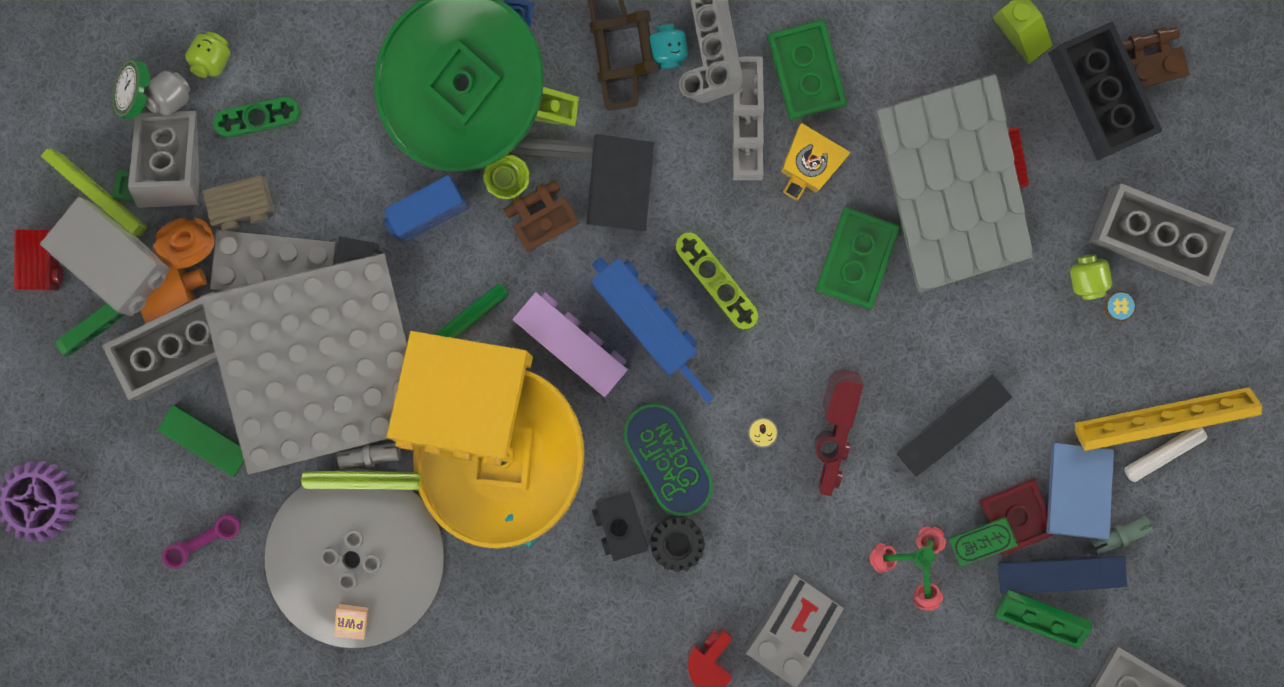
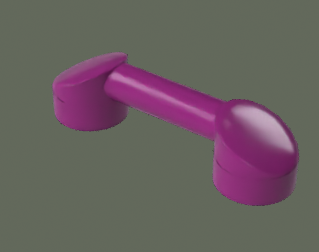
(179, 552)

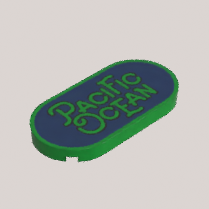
(668, 459)

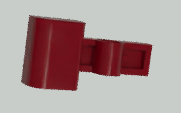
(840, 408)

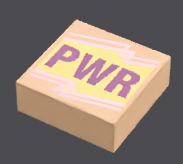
(351, 621)

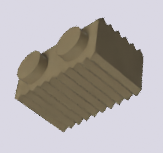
(239, 202)

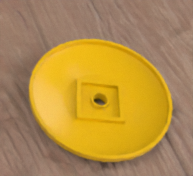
(536, 486)

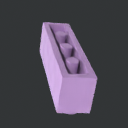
(570, 344)

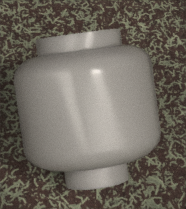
(167, 93)

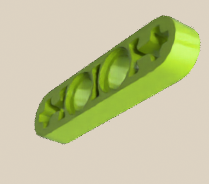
(720, 278)

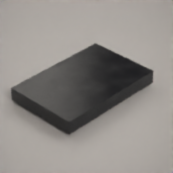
(620, 183)

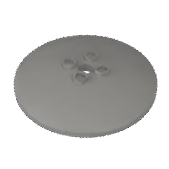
(397, 567)

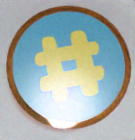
(1119, 306)

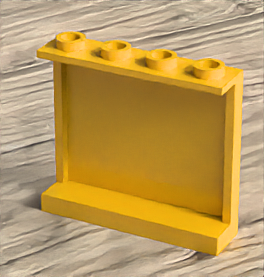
(458, 397)

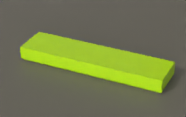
(94, 192)

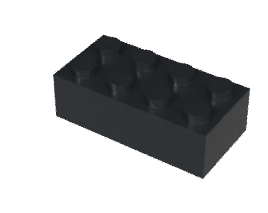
(1105, 91)

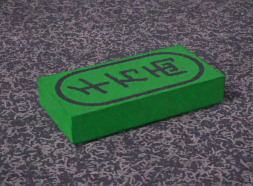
(983, 541)

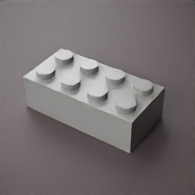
(1161, 235)
(162, 351)

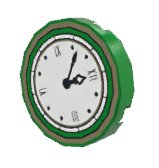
(129, 88)

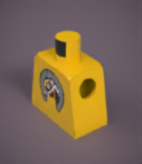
(810, 161)

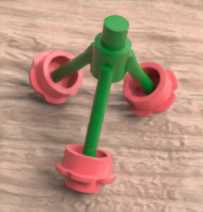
(929, 543)

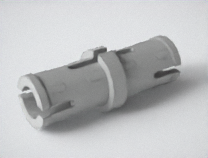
(368, 455)

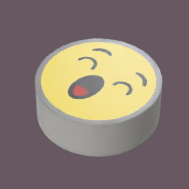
(762, 432)

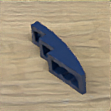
(1063, 574)

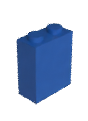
(425, 209)

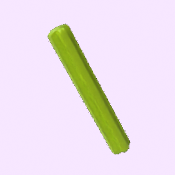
(361, 480)

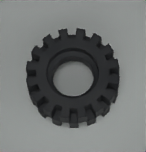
(685, 560)

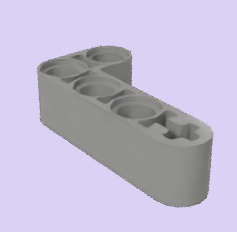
(713, 64)

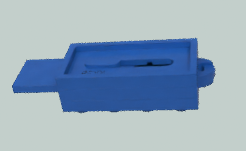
(646, 320)

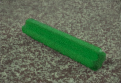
(474, 312)

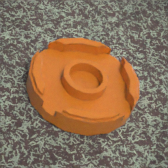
(184, 242)

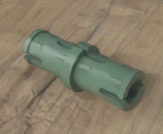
(1122, 536)

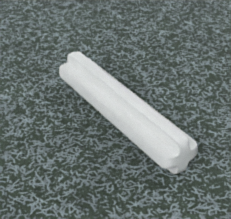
(1165, 453)

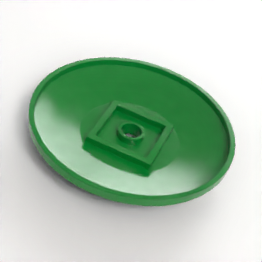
(420, 77)

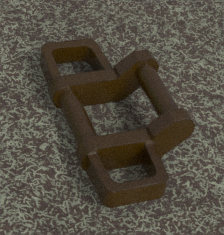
(605, 75)

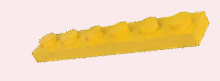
(1168, 418)

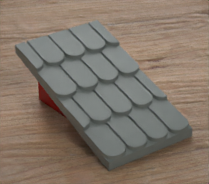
(955, 183)

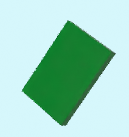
(806, 70)
(857, 258)

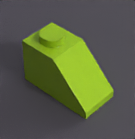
(1024, 28)
(557, 108)

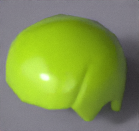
(506, 177)

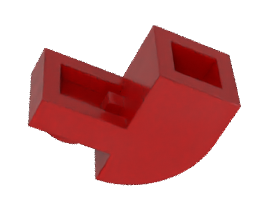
(702, 664)

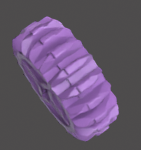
(30, 524)

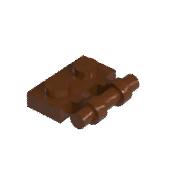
(1161, 66)
(544, 224)

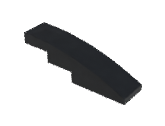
(954, 425)

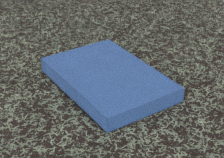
(1080, 491)

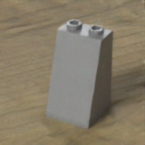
(105, 256)

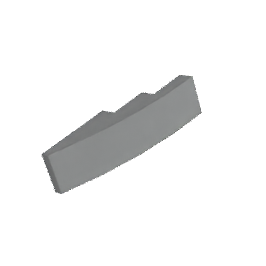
(748, 122)

